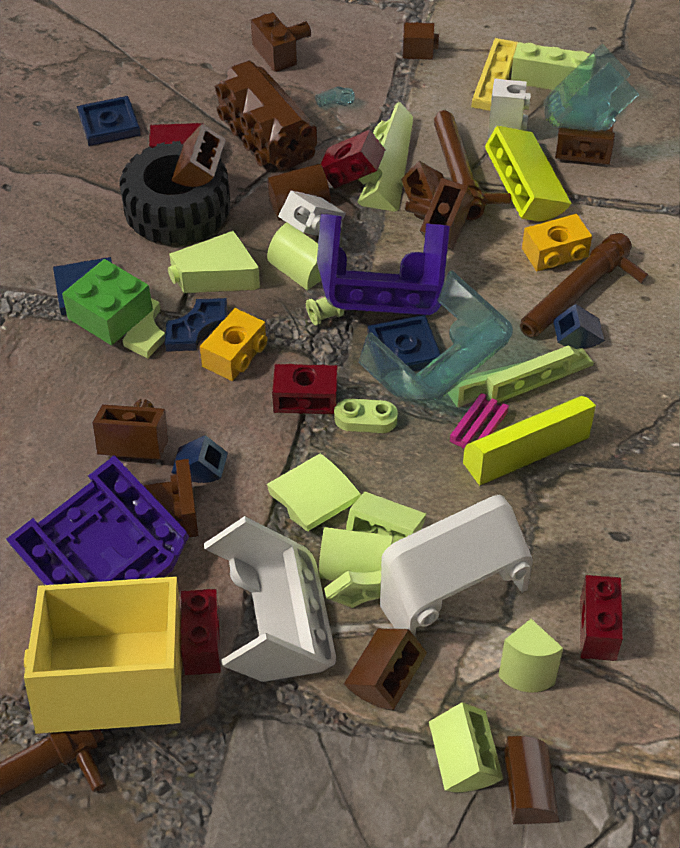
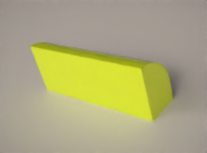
(526, 174)
(529, 440)

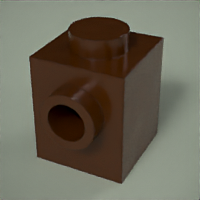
(419, 40)

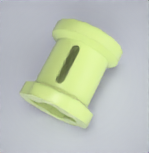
(321, 309)

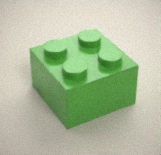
(107, 301)

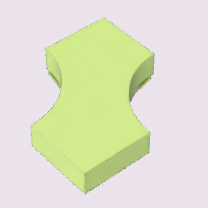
(145, 335)
(354, 588)

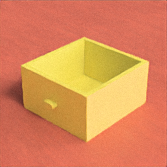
(105, 655)

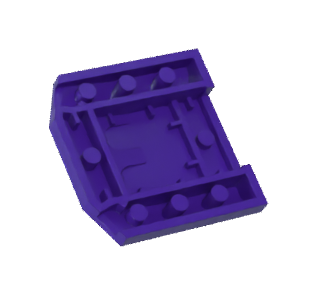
(102, 533)

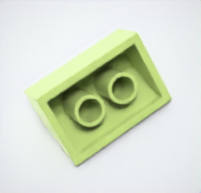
(544, 65)

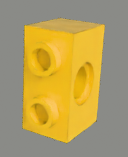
(556, 242)
(233, 344)

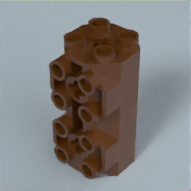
(268, 117)

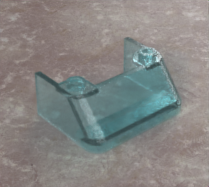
(591, 94)
(476, 338)

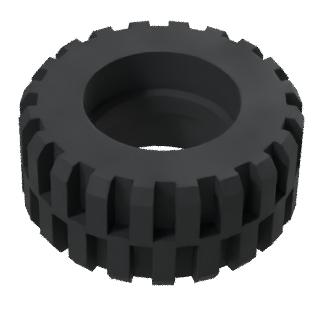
(171, 217)

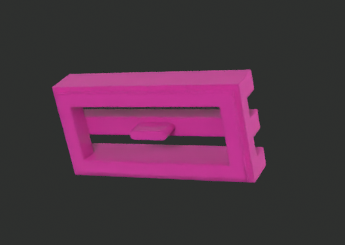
(489, 406)

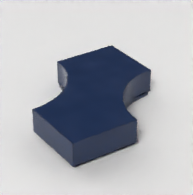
(187, 331)

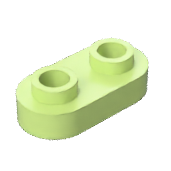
(365, 415)

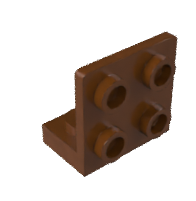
(585, 145)
(178, 497)

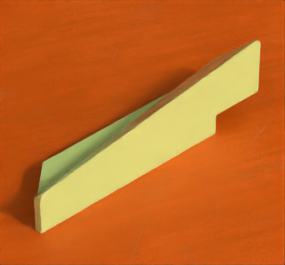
(385, 186)
(520, 377)

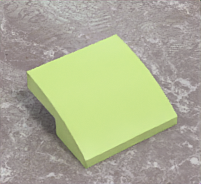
(314, 492)

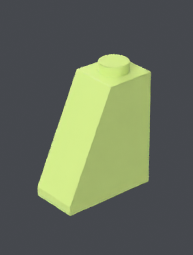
(214, 266)

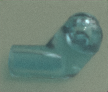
(337, 95)

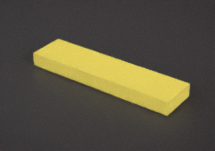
(496, 67)

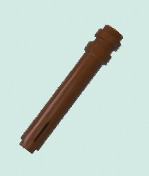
(459, 165)
(602, 260)
(50, 752)

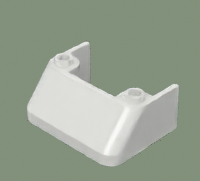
(450, 558)
(286, 601)

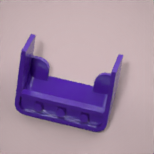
(409, 292)

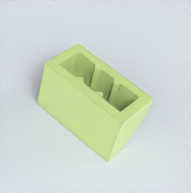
(295, 256)
(384, 517)
(350, 551)
(530, 659)
(465, 749)

